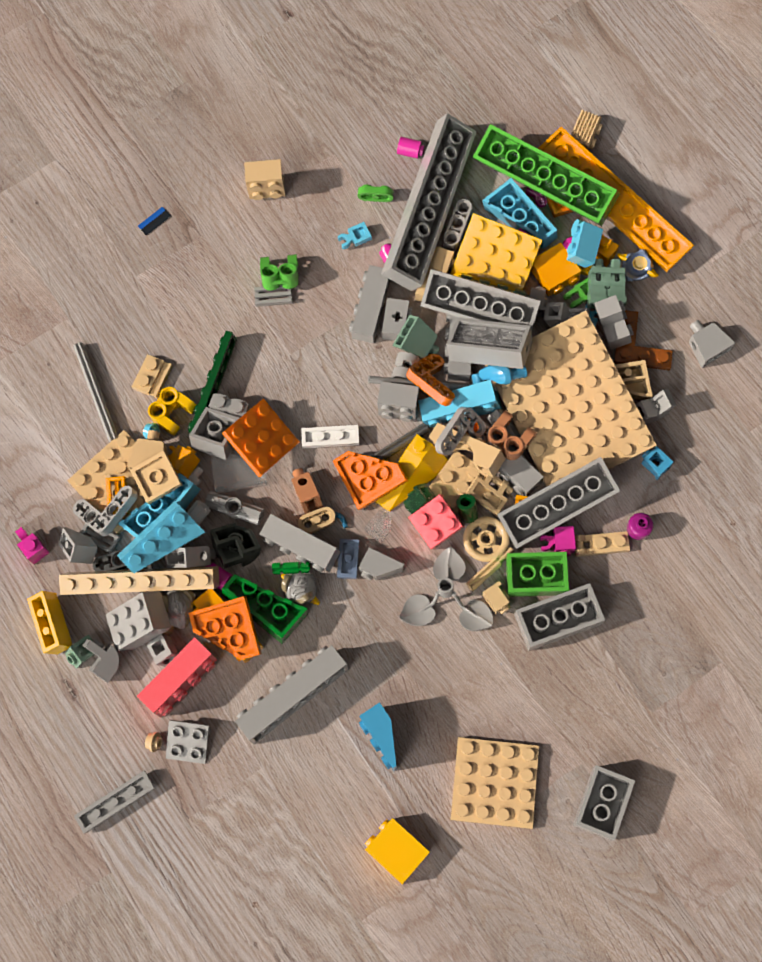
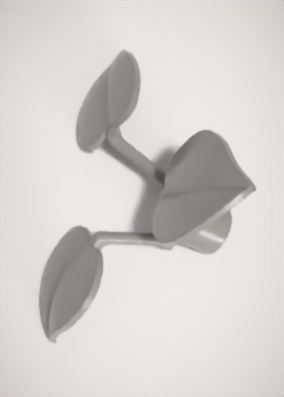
(446, 569)

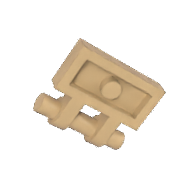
(487, 495)

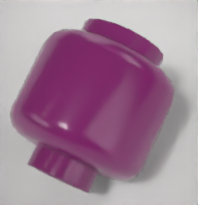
(638, 532)

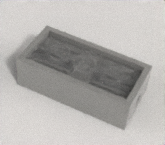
(490, 343)

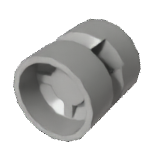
(403, 363)

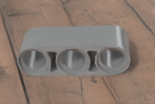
(457, 218)

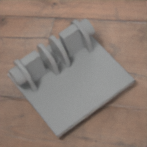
(187, 741)

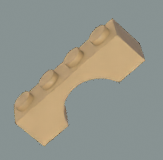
(485, 457)

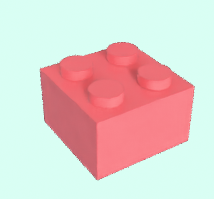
(436, 521)

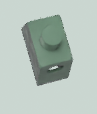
(416, 338)

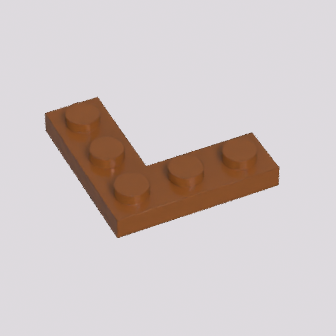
(654, 357)

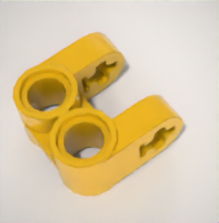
(167, 407)

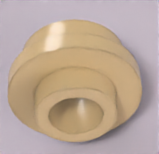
(153, 741)

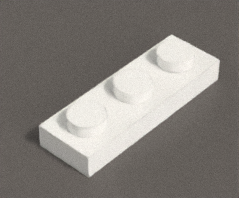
(330, 436)

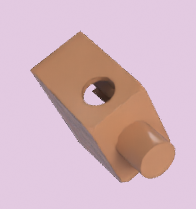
(306, 491)

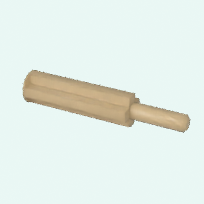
(487, 571)

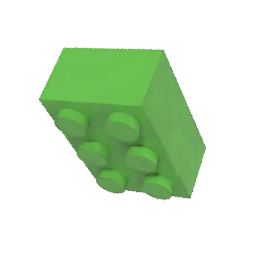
(537, 574)

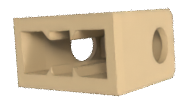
(145, 449)

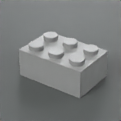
(138, 621)
(604, 803)

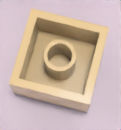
(264, 179)

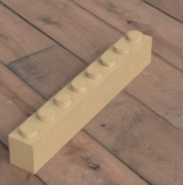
(141, 581)

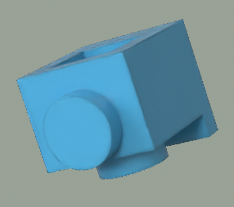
(661, 458)

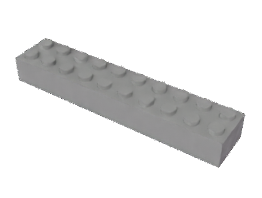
(429, 203)

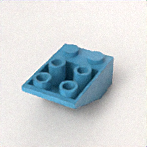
(379, 726)

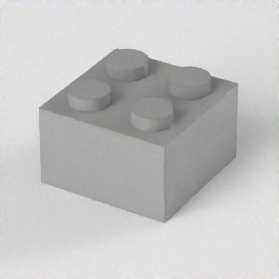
(398, 401)
(208, 435)

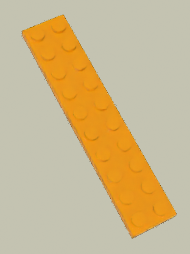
(630, 211)

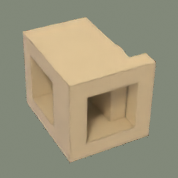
(497, 598)

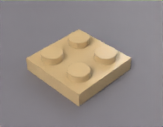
(156, 477)

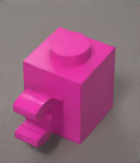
(562, 540)
(31, 546)

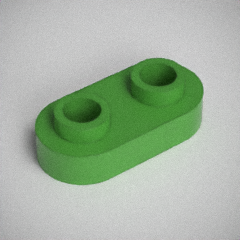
(375, 194)

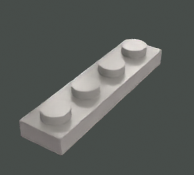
(114, 802)

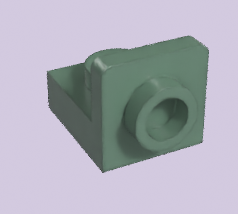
(77, 653)

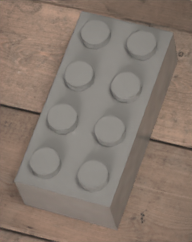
(559, 617)

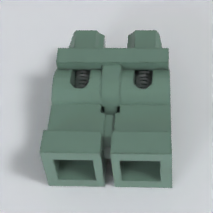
(606, 282)

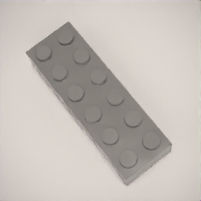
(478, 300)
(558, 502)
(292, 694)

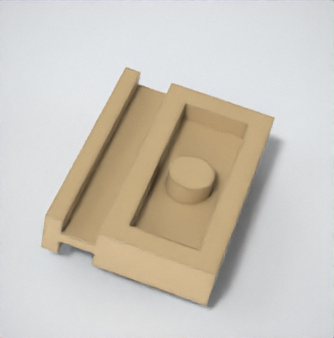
(152, 376)

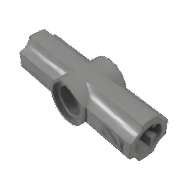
(245, 511)

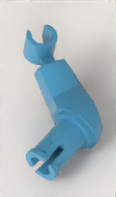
(499, 374)

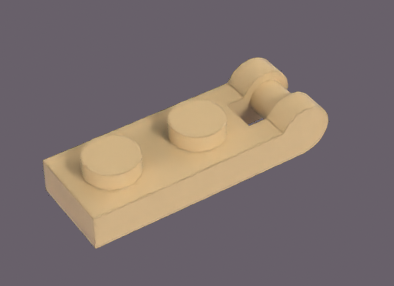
(602, 544)

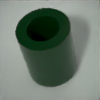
(467, 508)

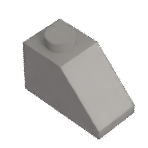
(77, 546)
(379, 566)

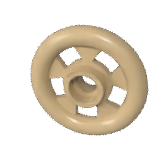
(498, 550)

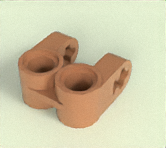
(507, 440)

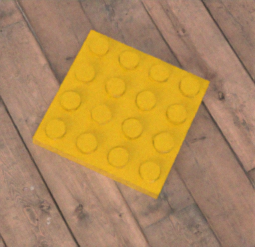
(496, 253)

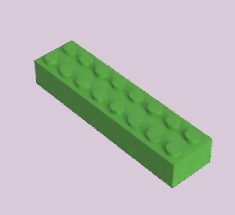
(546, 175)

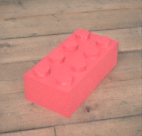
(177, 678)

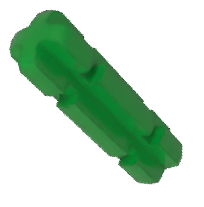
(290, 568)

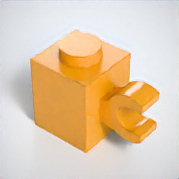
(606, 250)
(183, 460)

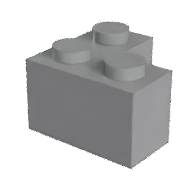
(612, 320)

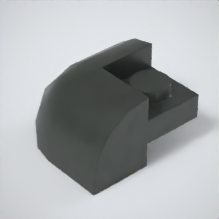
(235, 545)

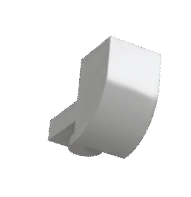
(560, 312)
(656, 407)
(107, 660)

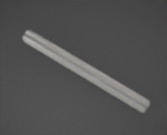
(95, 391)

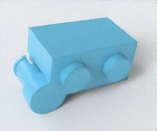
(584, 243)

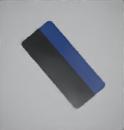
(154, 221)

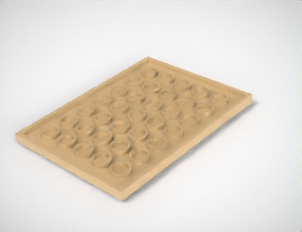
(574, 403)

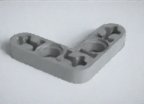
(463, 426)
(106, 517)

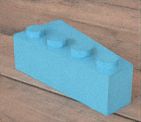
(518, 211)
(481, 397)
(161, 537)

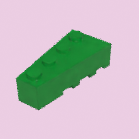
(267, 609)

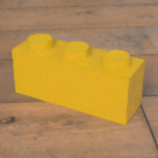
(50, 622)

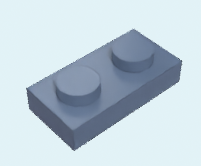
(348, 559)

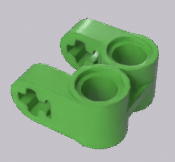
(286, 275)

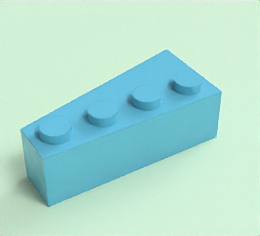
(147, 513)

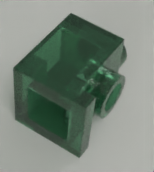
(418, 498)

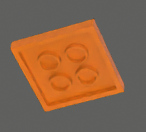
(261, 437)

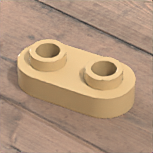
(315, 518)

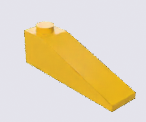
(420, 465)

